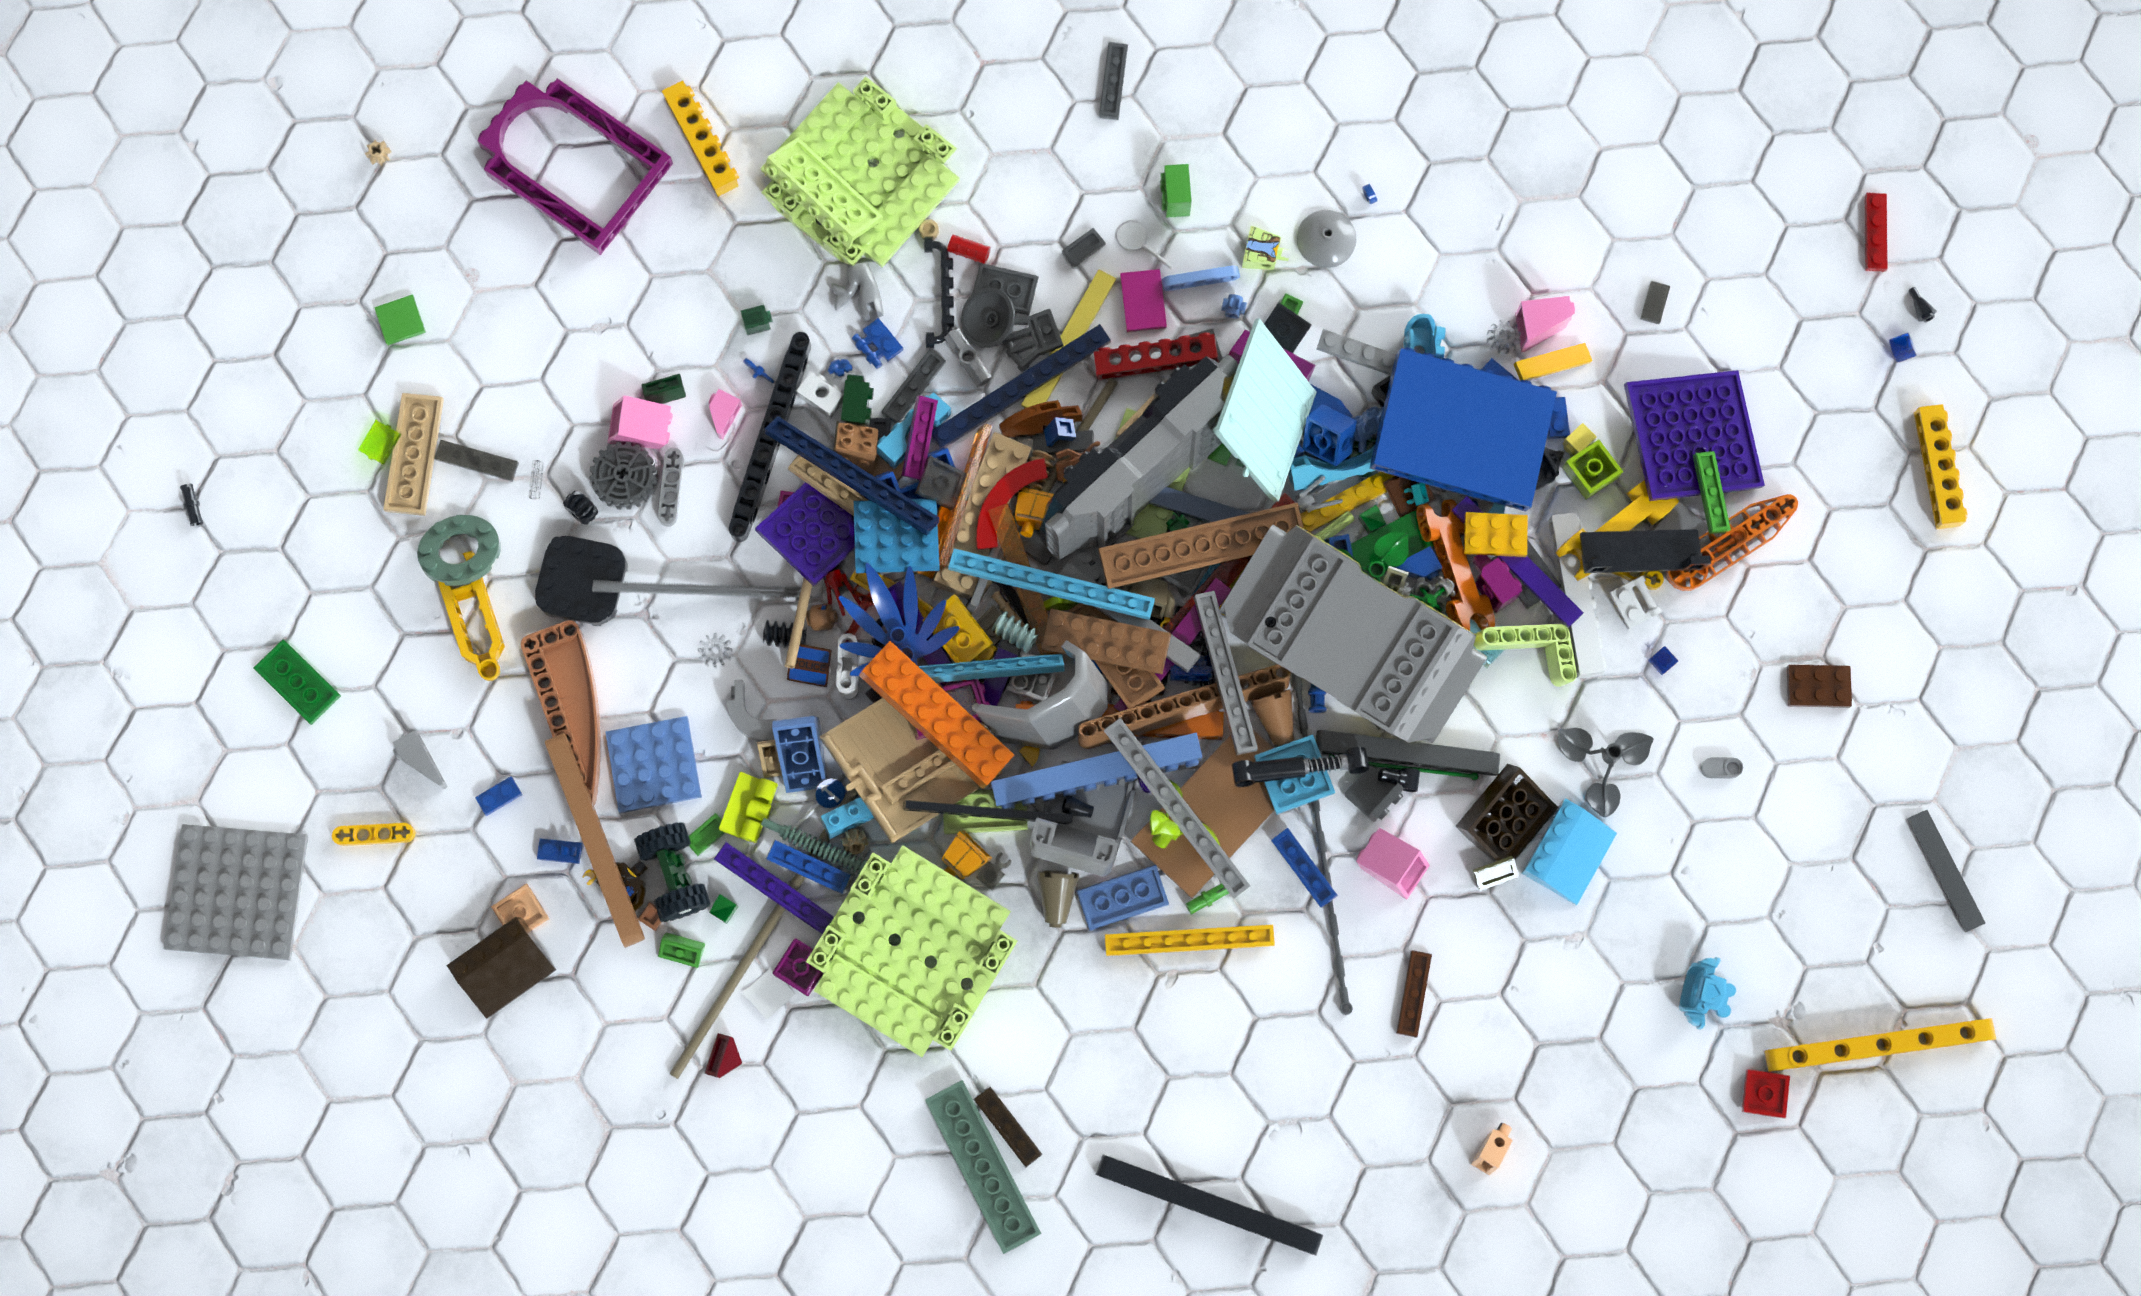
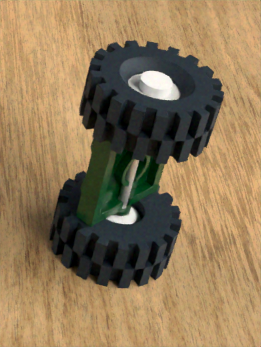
(665, 845)

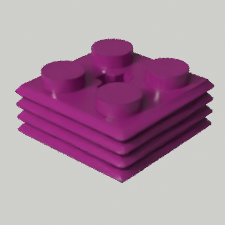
(788, 972)

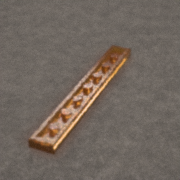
(956, 514)
(1015, 553)

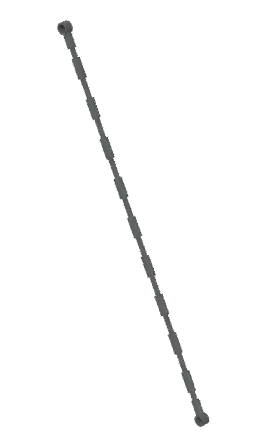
(1322, 849)

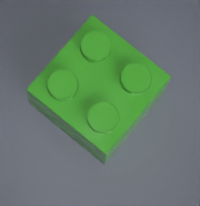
(1176, 190)

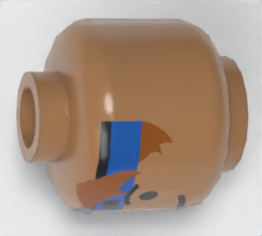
(821, 617)

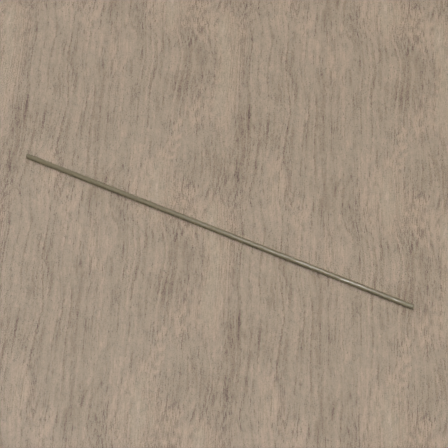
(851, 795)

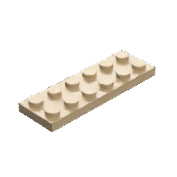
(413, 454)

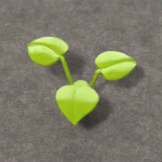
(1165, 829)

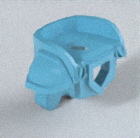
(1424, 333)
(1705, 991)

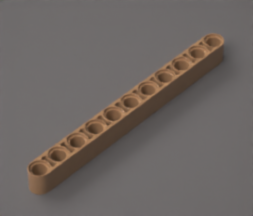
(1182, 706)
(594, 840)

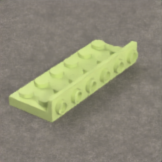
(821, 191)

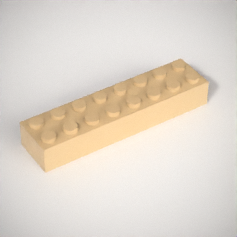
(998, 459)

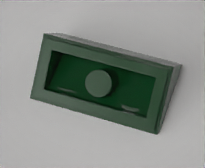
(664, 389)

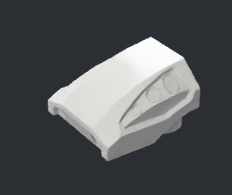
(1033, 685)

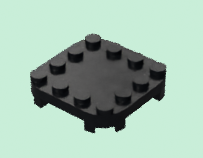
(568, 578)

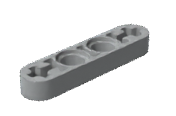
(674, 487)

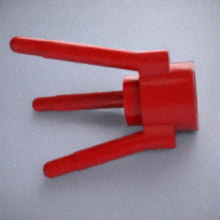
(834, 581)

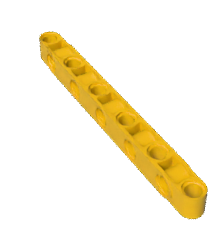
(1894, 1043)

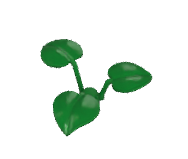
(1391, 549)

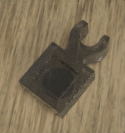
(992, 874)

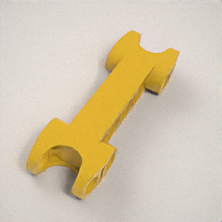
(1623, 521)

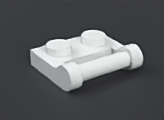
(1629, 605)

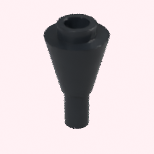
(1924, 310)

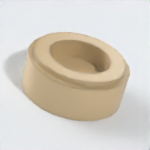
(929, 228)

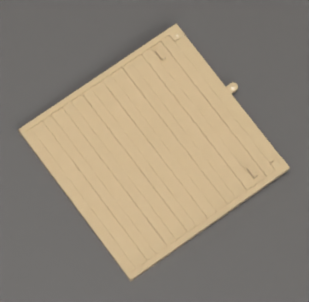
(877, 748)

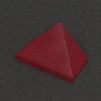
(723, 1057)

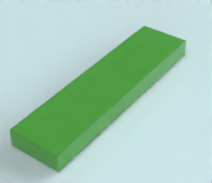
(1711, 492)

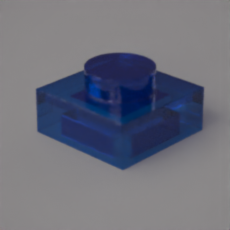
(1663, 660)

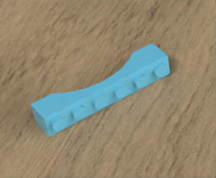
(1307, 470)

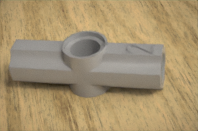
(960, 348)

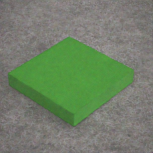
(400, 319)

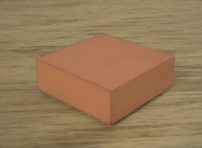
(650, 917)

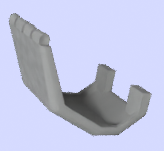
(1057, 717)
(1085, 842)

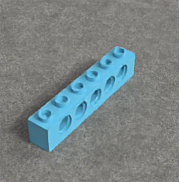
(846, 818)

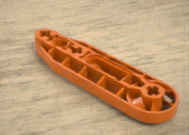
(1741, 535)

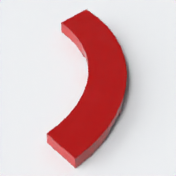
(1001, 493)

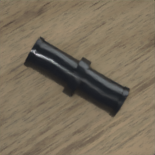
(191, 504)

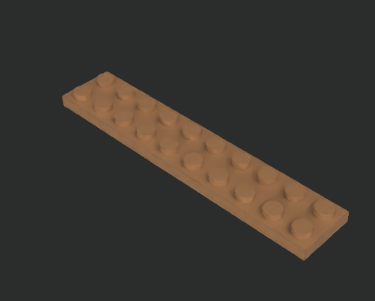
(1193, 546)

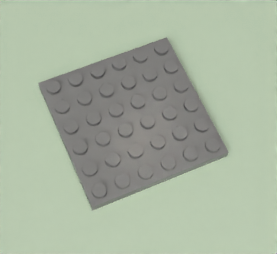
(236, 892)

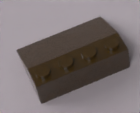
(1507, 815)
(501, 967)

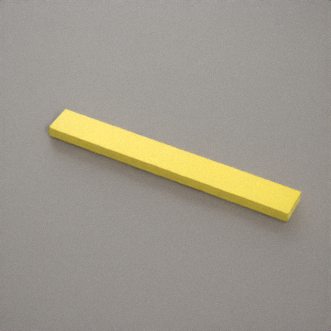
(1077, 326)

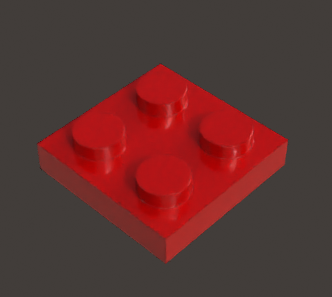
(1765, 1093)

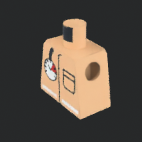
(1489, 1155)

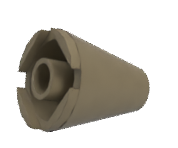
(1056, 894)

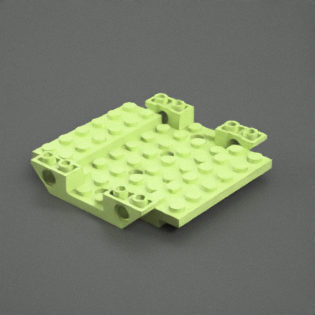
(902, 187)
(891, 983)

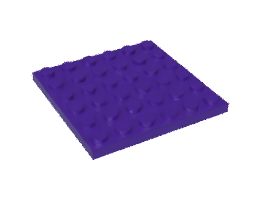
(1689, 417)

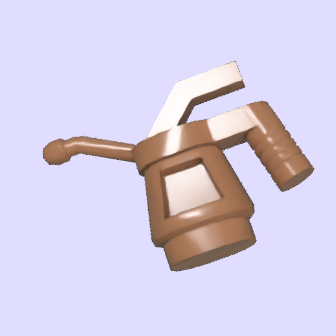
(1073, 460)

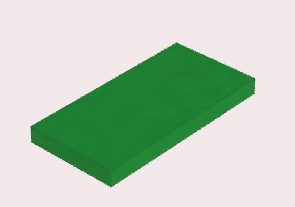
(1364, 548)
(297, 682)

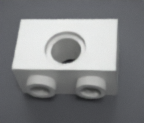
(826, 405)

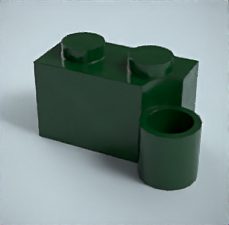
(856, 400)

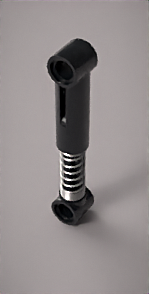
(1248, 772)

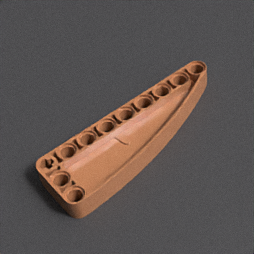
(574, 688)

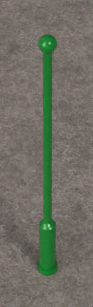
(1474, 776)

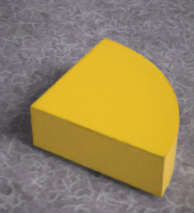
(1030, 754)

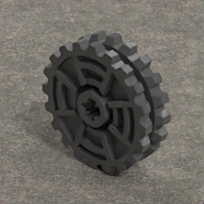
(613, 464)

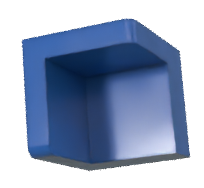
(1059, 430)

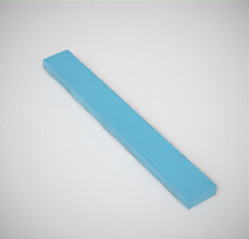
(995, 668)

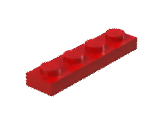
(1876, 232)

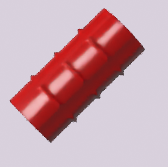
(969, 249)

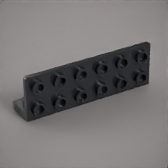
(1642, 551)

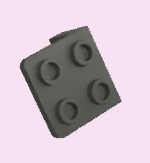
(1373, 796)

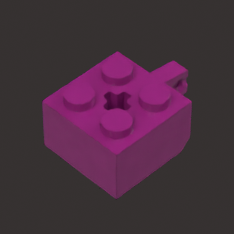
(1496, 582)

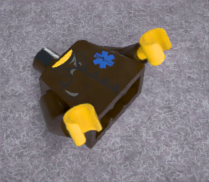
(631, 877)

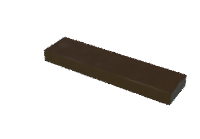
(1008, 1127)

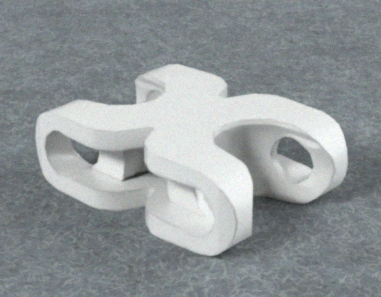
(846, 663)

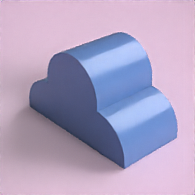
(800, 752)

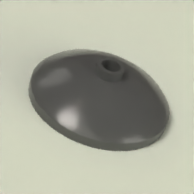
(979, 316)

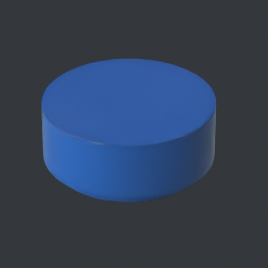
(1369, 194)

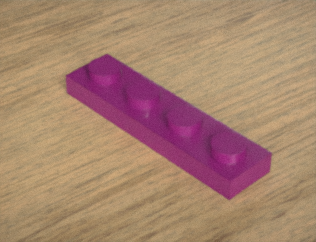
(919, 437)

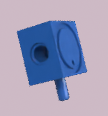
(1329, 435)

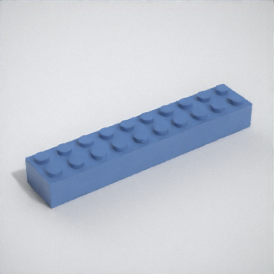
(1091, 772)

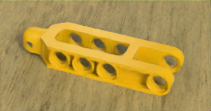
(486, 663)

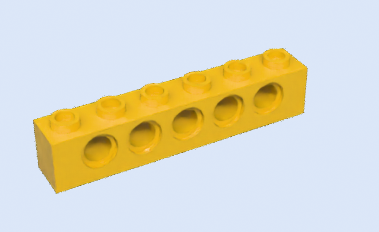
(720, 182)
(1935, 476)

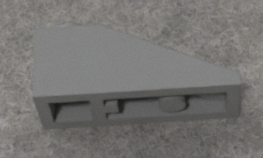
(415, 754)

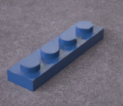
(808, 866)
(1304, 868)

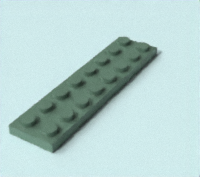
(983, 1167)

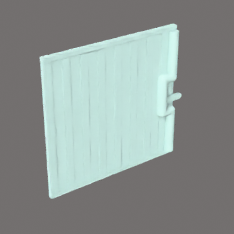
(1265, 411)

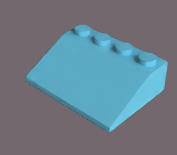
(1569, 852)

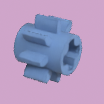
(1233, 306)

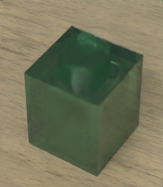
(756, 319)

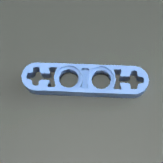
(1200, 278)

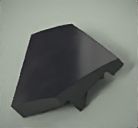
(1549, 467)

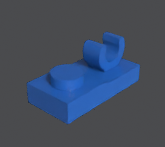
(559, 851)

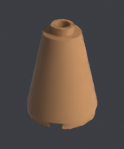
(1276, 716)

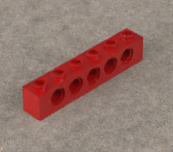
(1145, 349)

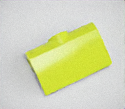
(748, 807)

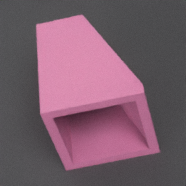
(1542, 319)
(640, 423)
(1393, 862)

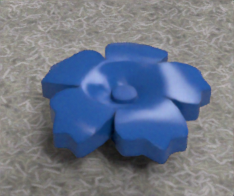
(839, 367)

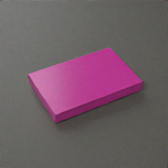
(1143, 300)

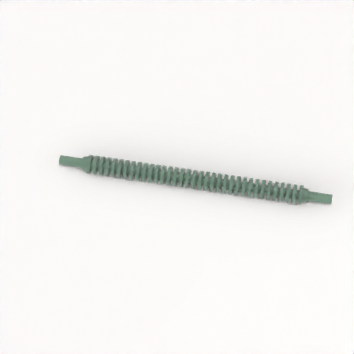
(786, 832)

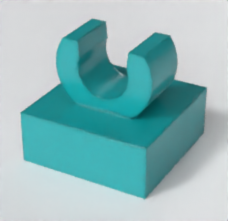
(1419, 494)

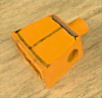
(1030, 509)
(964, 856)

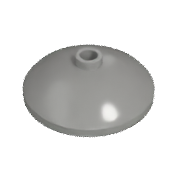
(1322, 249)

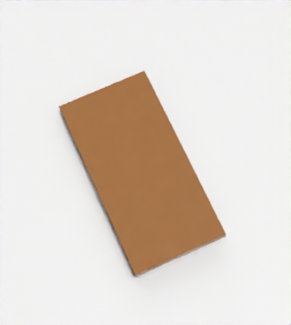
(1216, 801)

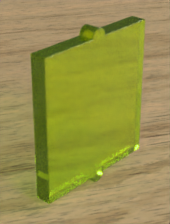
(379, 442)

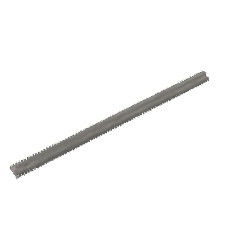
(696, 589)

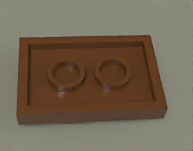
(1819, 686)

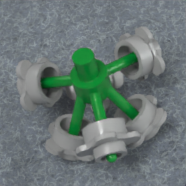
(1423, 592)

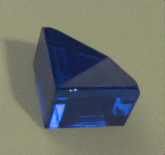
(1902, 347)

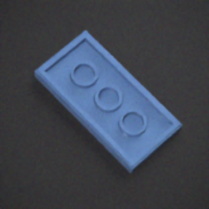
(1122, 897)

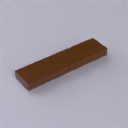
(1414, 993)

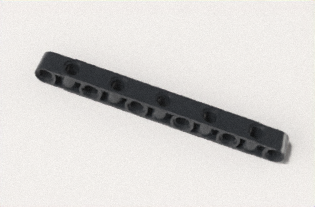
(760, 469)

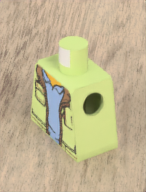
(1263, 250)

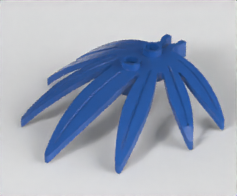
(901, 635)

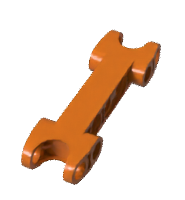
(1445, 535)

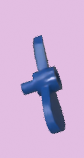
(758, 370)

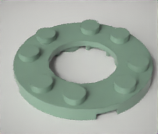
(462, 573)

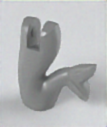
(861, 276)

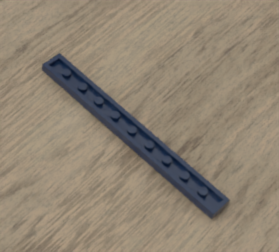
(1020, 386)
(852, 475)

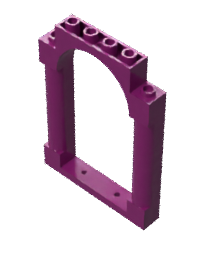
(566, 99)

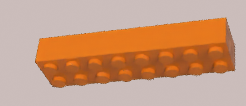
(936, 715)

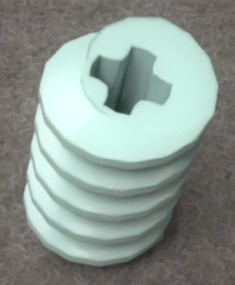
(1015, 632)

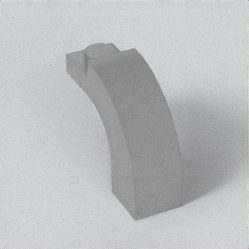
(752, 728)

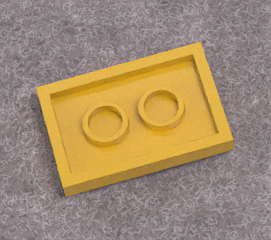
(1495, 534)
(969, 639)

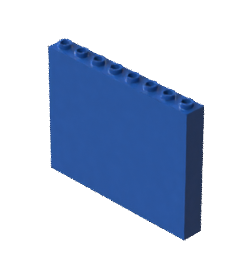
(1463, 429)

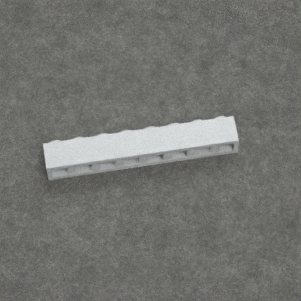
(1583, 631)

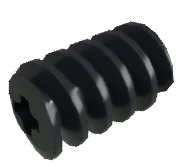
(780, 634)

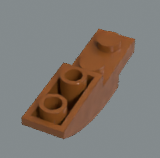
(1031, 419)

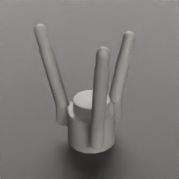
(1305, 498)

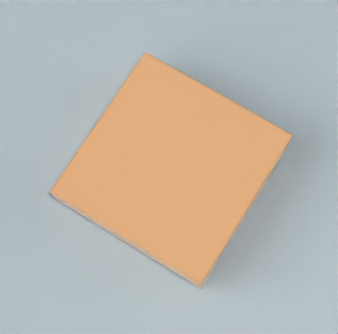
(521, 904)

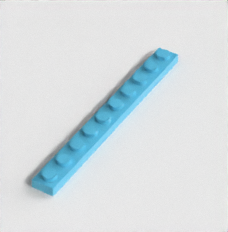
(1051, 584)

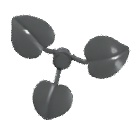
(1631, 746)

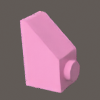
(723, 411)

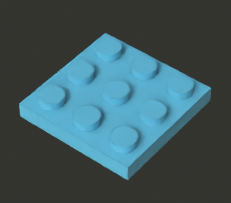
(1298, 791)

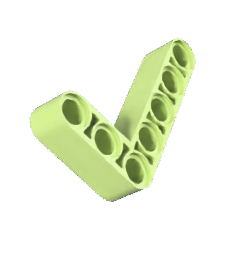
(1552, 637)

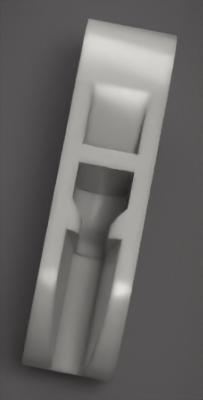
(1717, 767)

